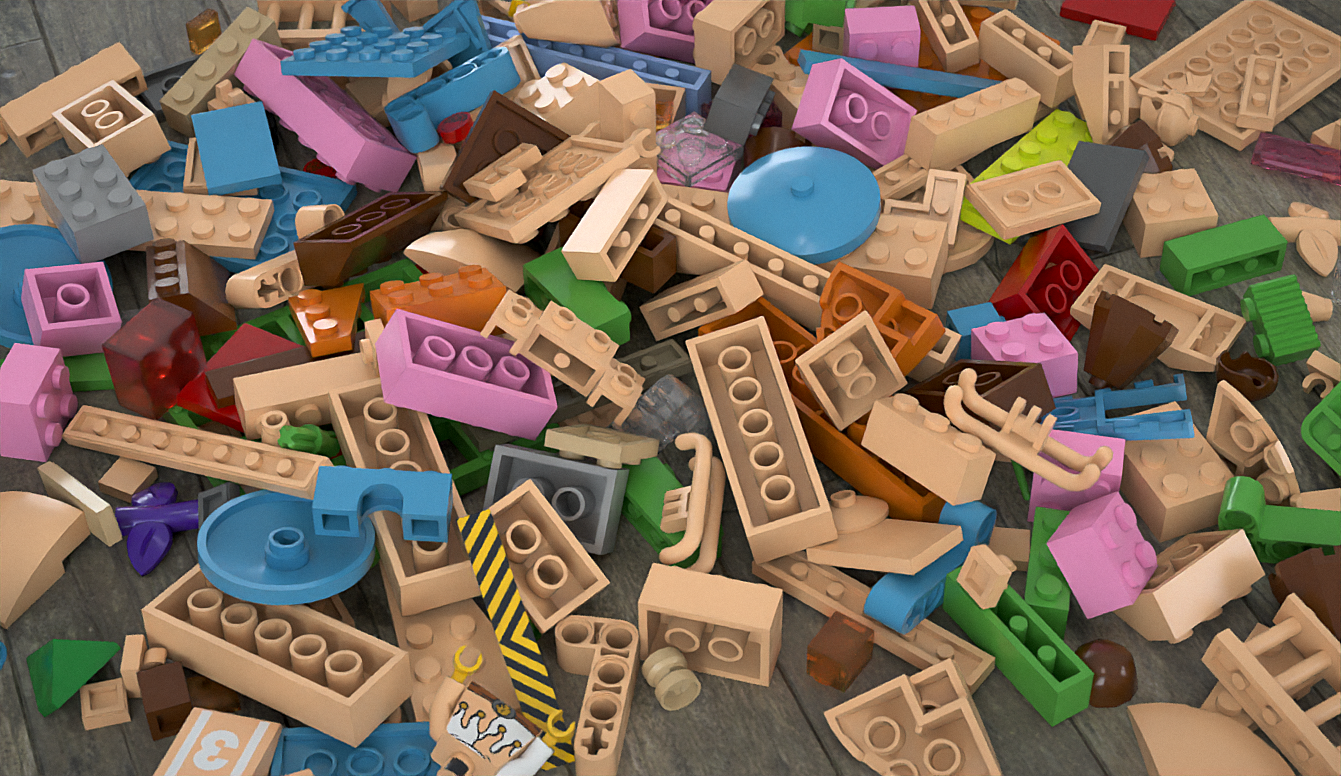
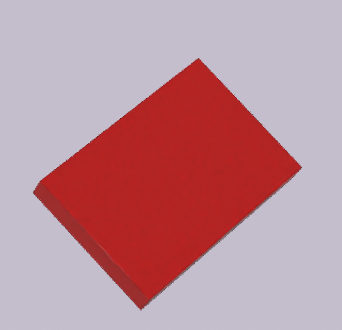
(1139, 17)
(244, 345)

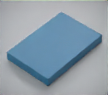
(236, 149)

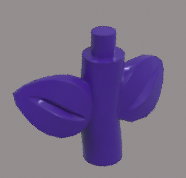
(152, 522)

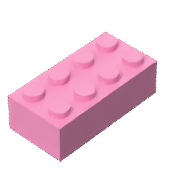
(462, 376)

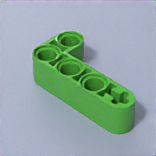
(1276, 530)

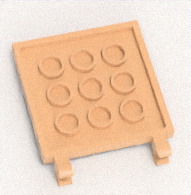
(559, 180)

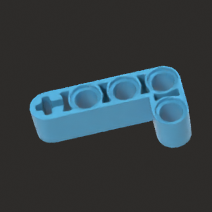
(458, 90)
(905, 599)

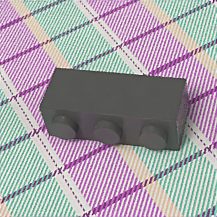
(740, 105)

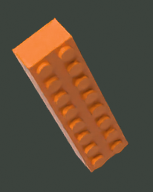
(836, 448)

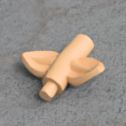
(1314, 235)

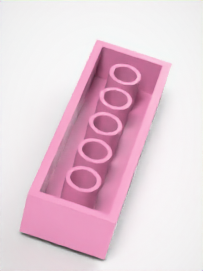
(326, 120)

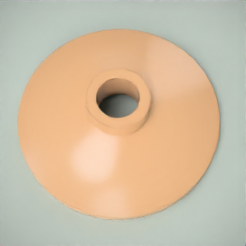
(855, 512)

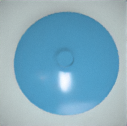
(807, 202)
(21, 249)
(268, 551)

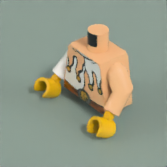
(483, 734)

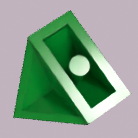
(64, 667)

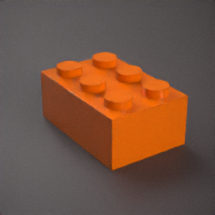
(457, 298)

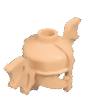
(1170, 109)

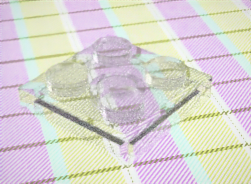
(691, 152)

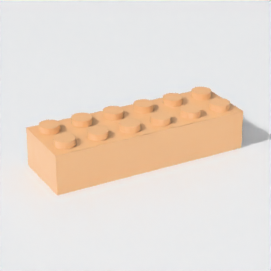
(402, 439)
(761, 441)
(282, 656)

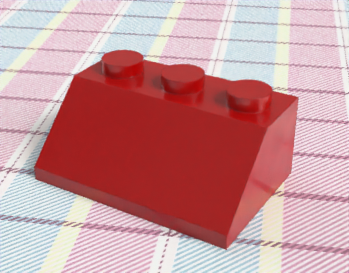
(1049, 291)

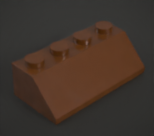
(366, 237)
(191, 281)

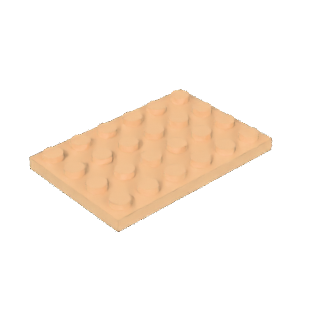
(1223, 49)

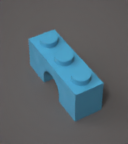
(350, 494)

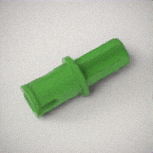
(309, 440)

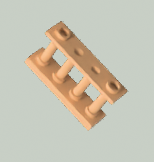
(304, 13)
(1266, 696)

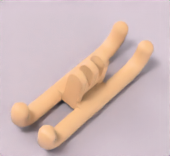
(1022, 436)
(695, 507)

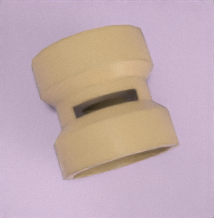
(669, 674)

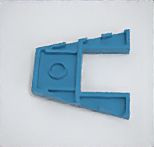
(460, 14)
(1089, 417)

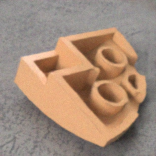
(452, 249)
(1251, 447)
(33, 543)
(917, 726)
(1200, 743)

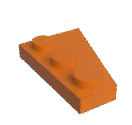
(328, 317)

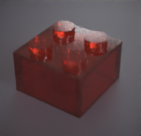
(154, 358)

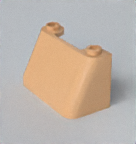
(570, 21)

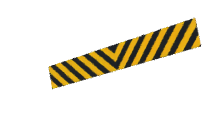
(513, 628)

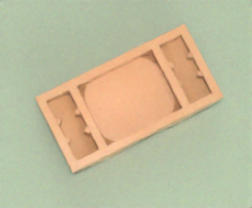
(1201, 326)

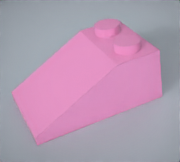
(852, 114)

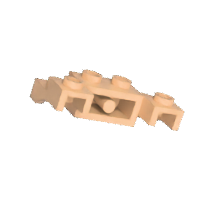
(568, 351)

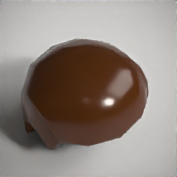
(1248, 375)
(1113, 672)

